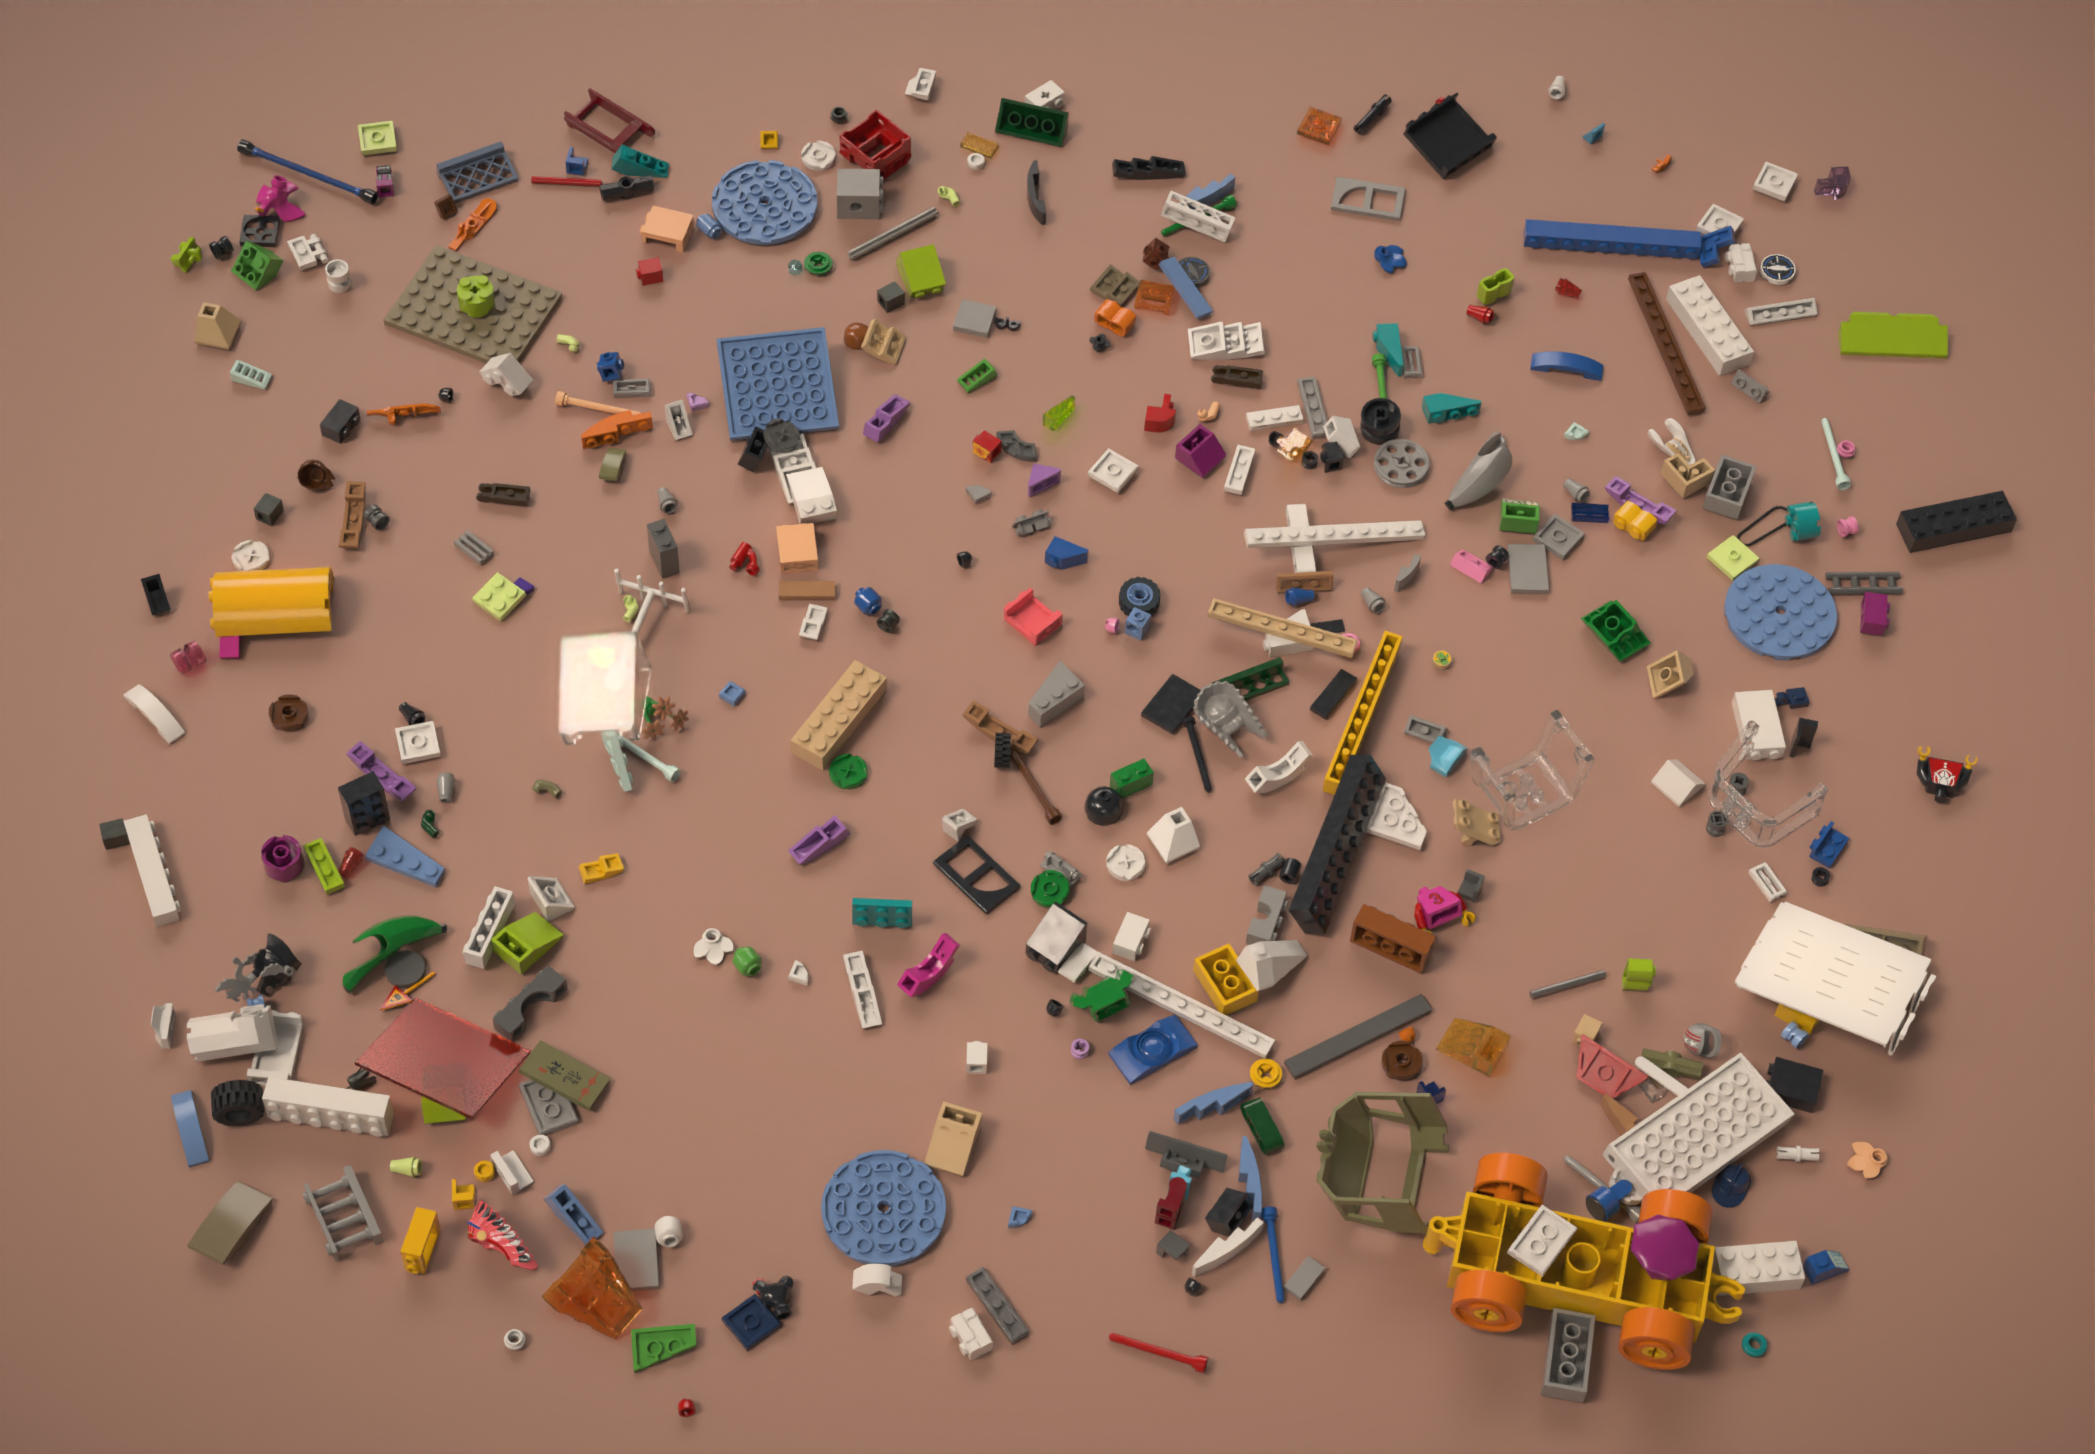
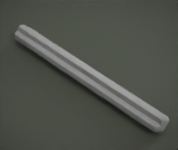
(892, 233)

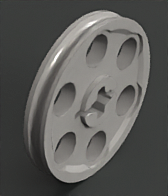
(1405, 468)

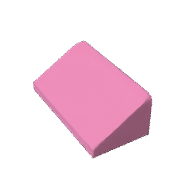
(1471, 565)

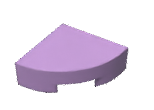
(696, 402)

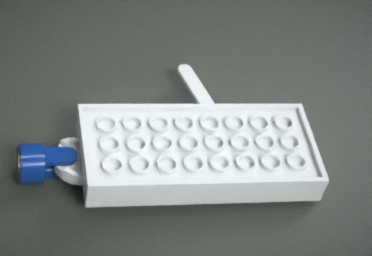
(1690, 1135)

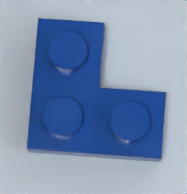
(1712, 242)

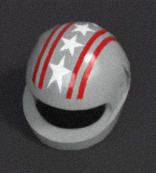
(1697, 1040)

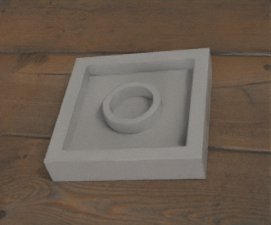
(974, 318)
(1558, 536)

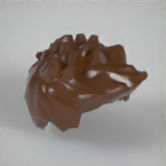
(315, 475)

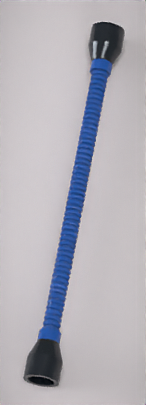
(248, 148)

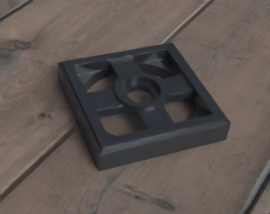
(273, 233)

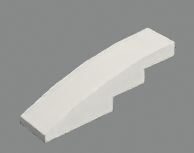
(862, 989)
(1223, 1250)

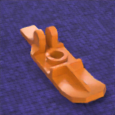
(479, 218)
(404, 410)

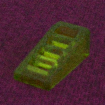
(1055, 416)

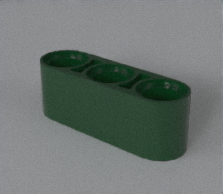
(1262, 1126)

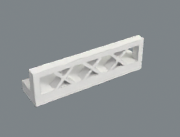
(1196, 218)

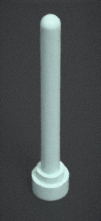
(1842, 480)
(671, 772)

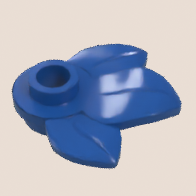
(1390, 257)

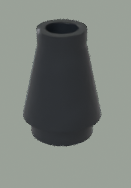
(411, 714)

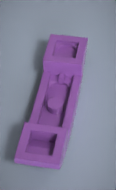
(1621, 492)
(366, 761)

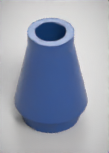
(1297, 596)

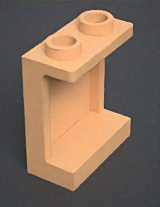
(668, 227)
(797, 548)

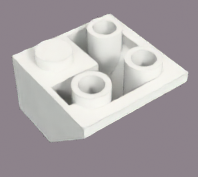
(1174, 835)

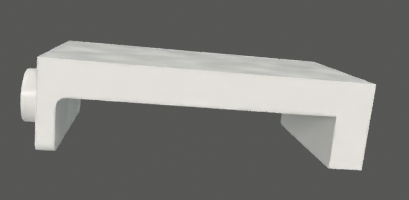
(282, 1060)

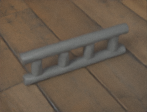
(1856, 590)

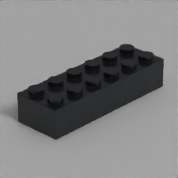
(1956, 521)

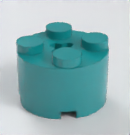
(1803, 521)

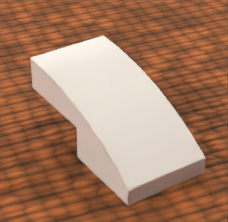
(813, 622)
(1077, 962)

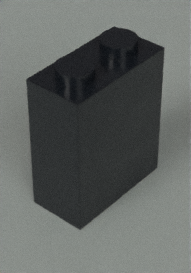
(1795, 1083)

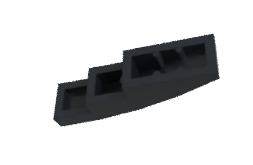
(1148, 169)

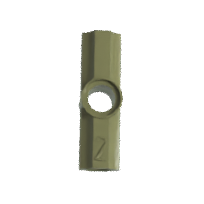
(1674, 1064)

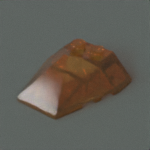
(595, 1292)

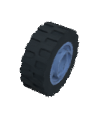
(1141, 588)

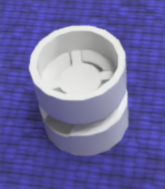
(338, 276)

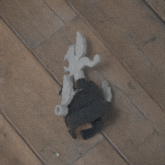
(273, 965)

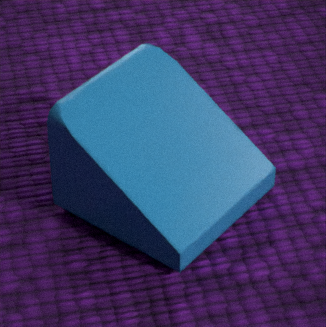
(1594, 134)

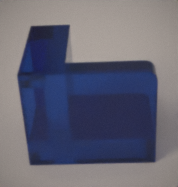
(1437, 1094)

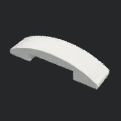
(155, 712)

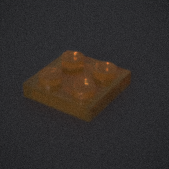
(1319, 125)

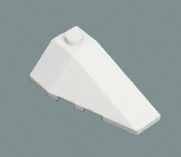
(1270, 961)

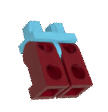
(1178, 1191)

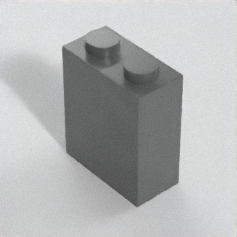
(663, 548)

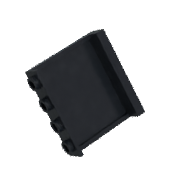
(1448, 136)

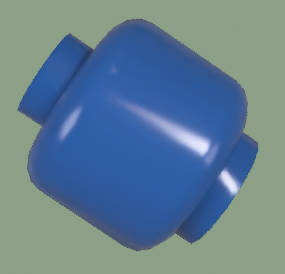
(868, 600)

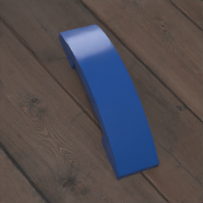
(1568, 362)

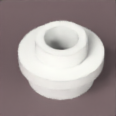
(514, 1333)

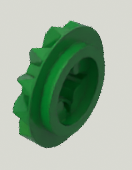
(818, 257)

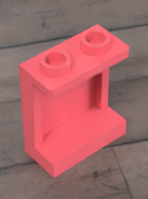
(1032, 617)

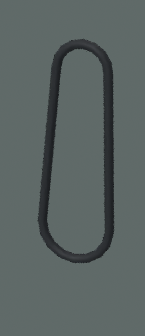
(1776, 507)

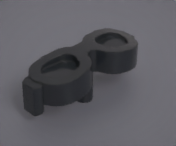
(1011, 325)

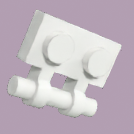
(302, 253)

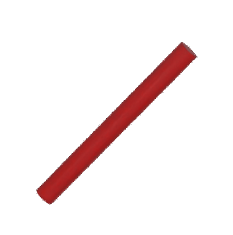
(566, 181)

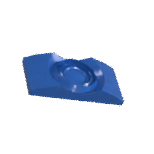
(1152, 1048)

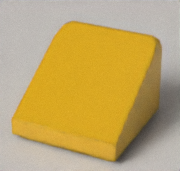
(768, 139)

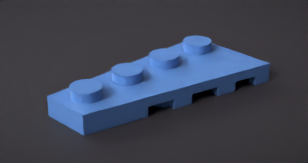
(401, 857)

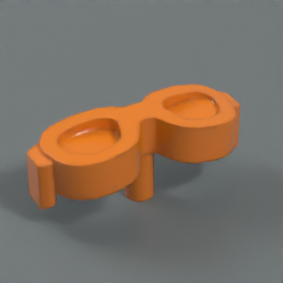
(1662, 164)

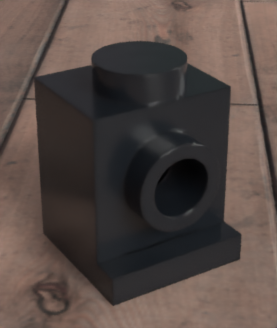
(1331, 456)

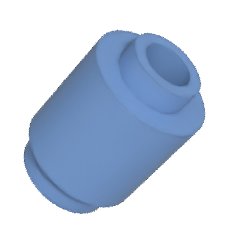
(708, 226)

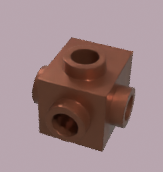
(1155, 253)

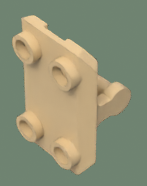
(1476, 823)

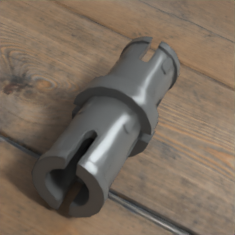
(1266, 869)

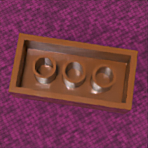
(1392, 938)

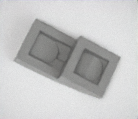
(1406, 574)

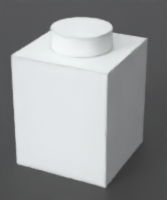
(976, 1057)

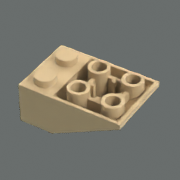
(953, 1138)

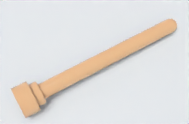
(564, 399)

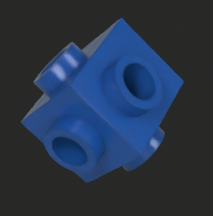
(610, 366)

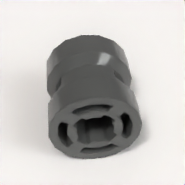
(377, 518)
(1716, 824)

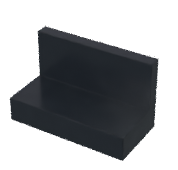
(1803, 734)

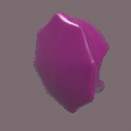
(1665, 1247)

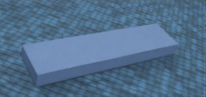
(1185, 287)

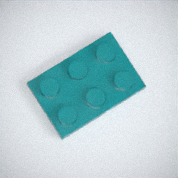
(881, 912)

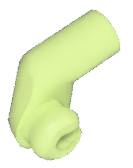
(950, 194)
(570, 340)
(631, 606)

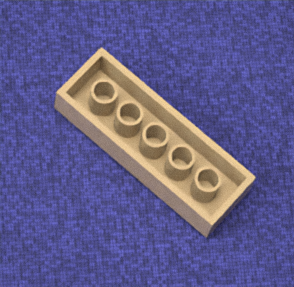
(838, 715)

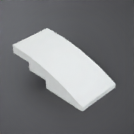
(1226, 341)
(791, 462)

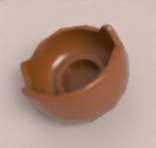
(855, 334)

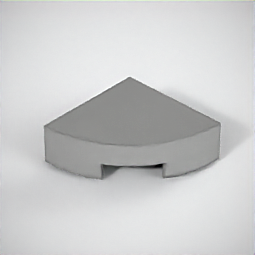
(978, 493)

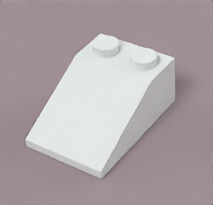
(812, 496)

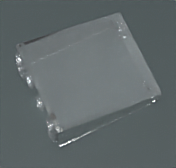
(602, 684)

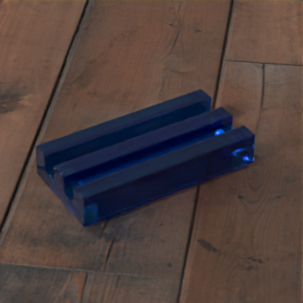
(1590, 510)

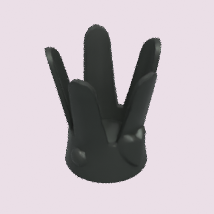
(356, 1080)

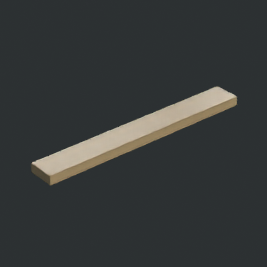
(1282, 628)

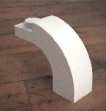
(1269, 778)

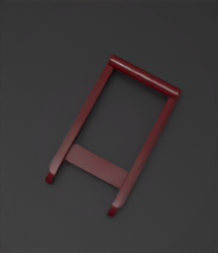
(634, 122)

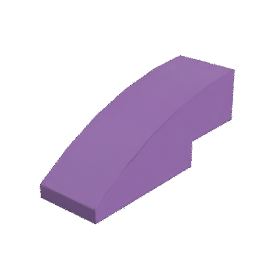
(885, 418)
(819, 841)

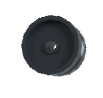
(1380, 421)

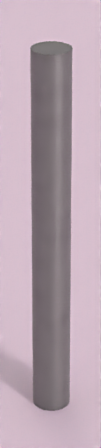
(1567, 984)

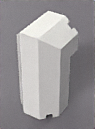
(232, 1033)

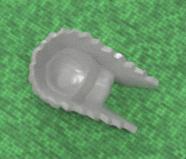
(1225, 711)

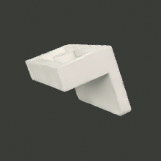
(511, 1171)

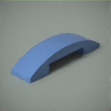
(189, 1128)

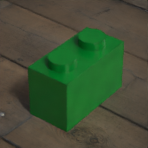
(1132, 778)

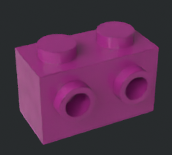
(1874, 613)

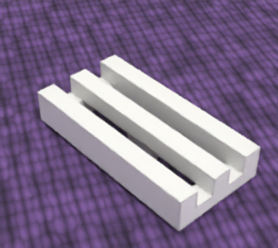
(1765, 884)

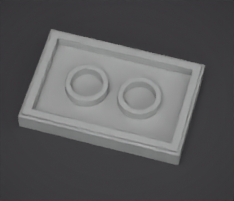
(1528, 568)
(548, 1110)
(637, 1258)

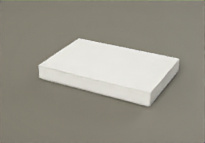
(1542, 1240)

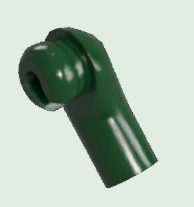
(427, 823)

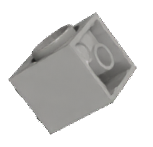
(859, 193)

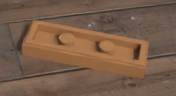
(1305, 580)
(806, 590)

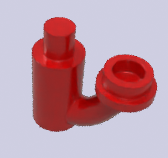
(739, 557)

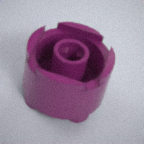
(282, 858)

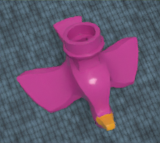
(277, 197)

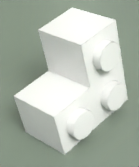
(507, 372)

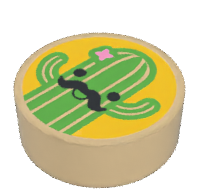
(1441, 659)

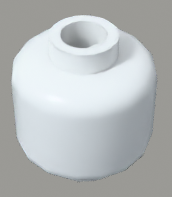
(668, 1231)

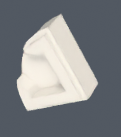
(798, 973)

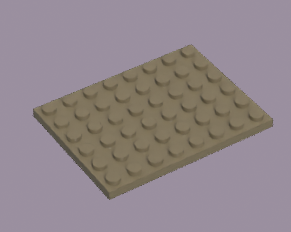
(432, 310)

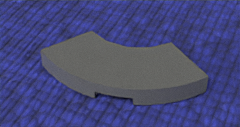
(1016, 447)

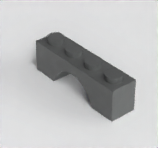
(545, 987)

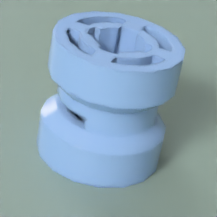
(1794, 1034)

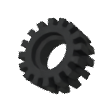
(1002, 750)

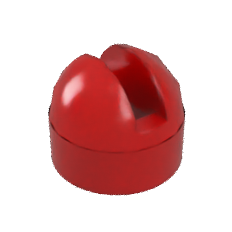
(686, 1408)

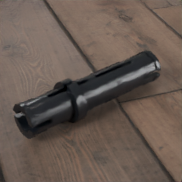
(1376, 110)

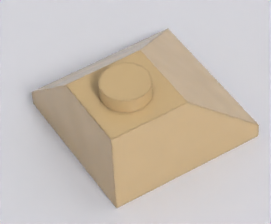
(1669, 673)

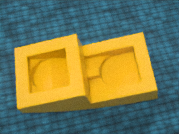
(603, 868)

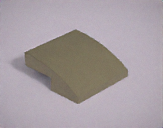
(1114, 285)

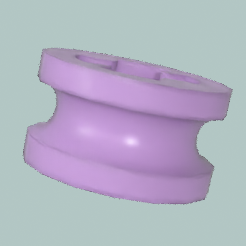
(1082, 1044)

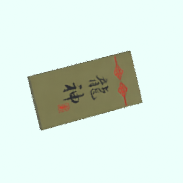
(564, 1075)

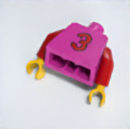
(1439, 907)

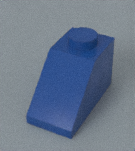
(1065, 554)

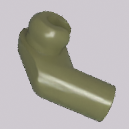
(547, 785)

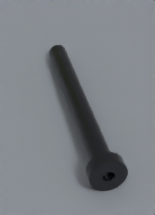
(1189, 723)

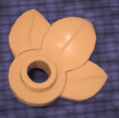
(1865, 1160)

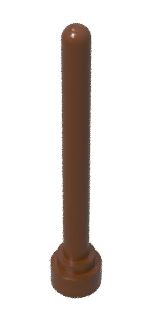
(1052, 814)

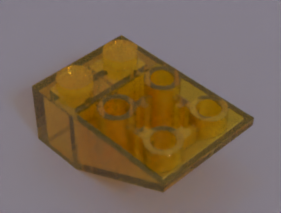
(1474, 1044)

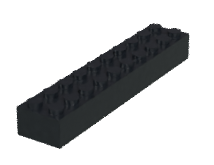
(1337, 844)

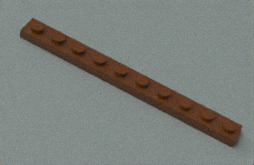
(1666, 343)

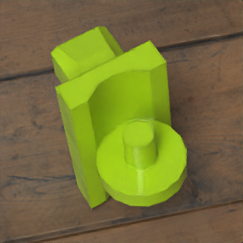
(188, 254)

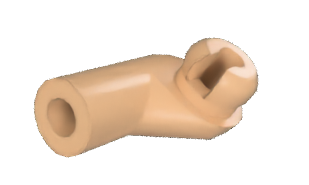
(1209, 415)

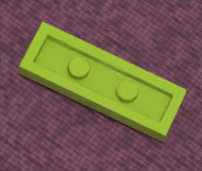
(323, 866)

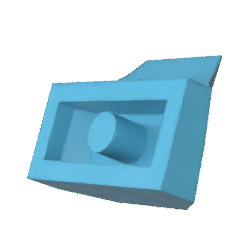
(1445, 755)

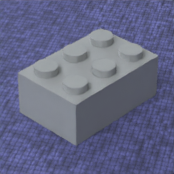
(1729, 487)

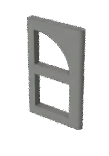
(1345, 185)

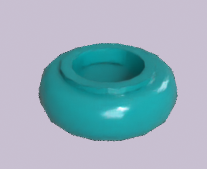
(1753, 1336)

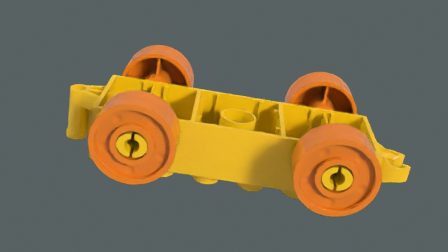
(1590, 1274)

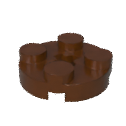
(288, 722)
(1401, 1071)

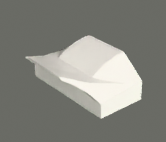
(922, 84)
(163, 1024)

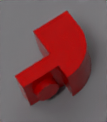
(1159, 418)

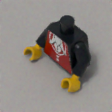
(1942, 776)

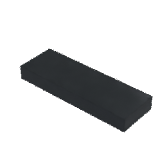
(1333, 694)

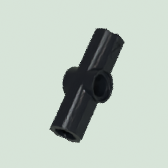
(626, 187)

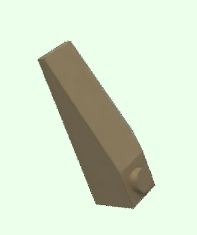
(1907, 940)

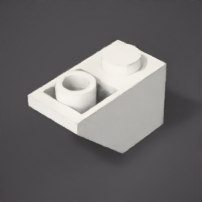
(1342, 431)

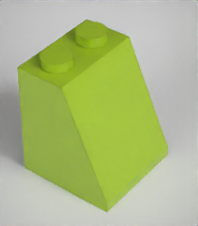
(921, 271)

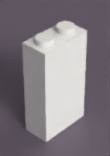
(1761, 708)

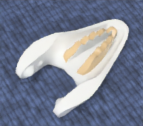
(1677, 445)

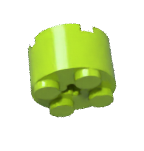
(475, 295)

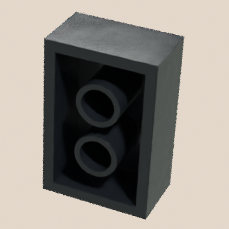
(364, 803)

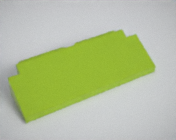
(1893, 335)

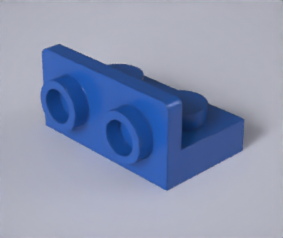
(1828, 846)

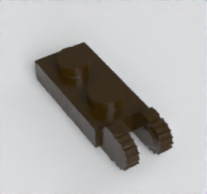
(1237, 376)
(504, 493)

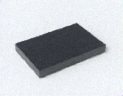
(1171, 704)

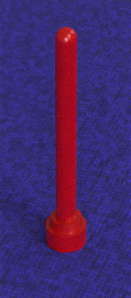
(1198, 1362)

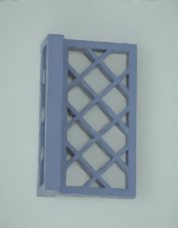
(471, 162)

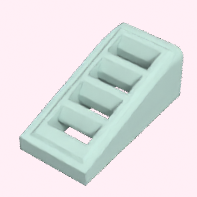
(241, 368)

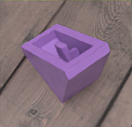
(1042, 478)

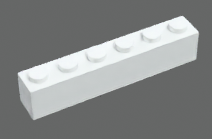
(151, 870)

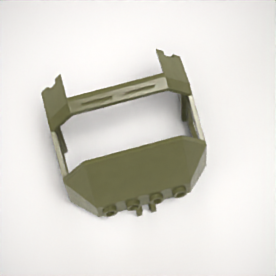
(1348, 1153)

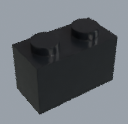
(340, 421)
(753, 450)
(1228, 1212)

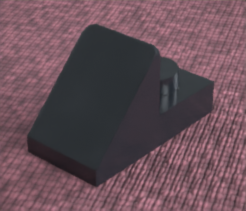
(155, 594)

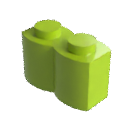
(1495, 286)
(1638, 974)

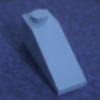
(572, 1213)

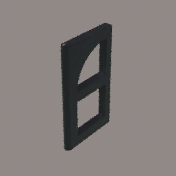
(982, 899)

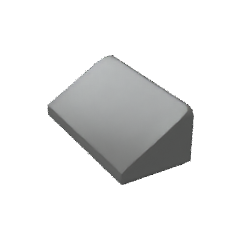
(1424, 729)

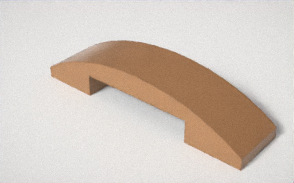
(353, 515)
(989, 726)

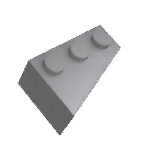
(1055, 695)

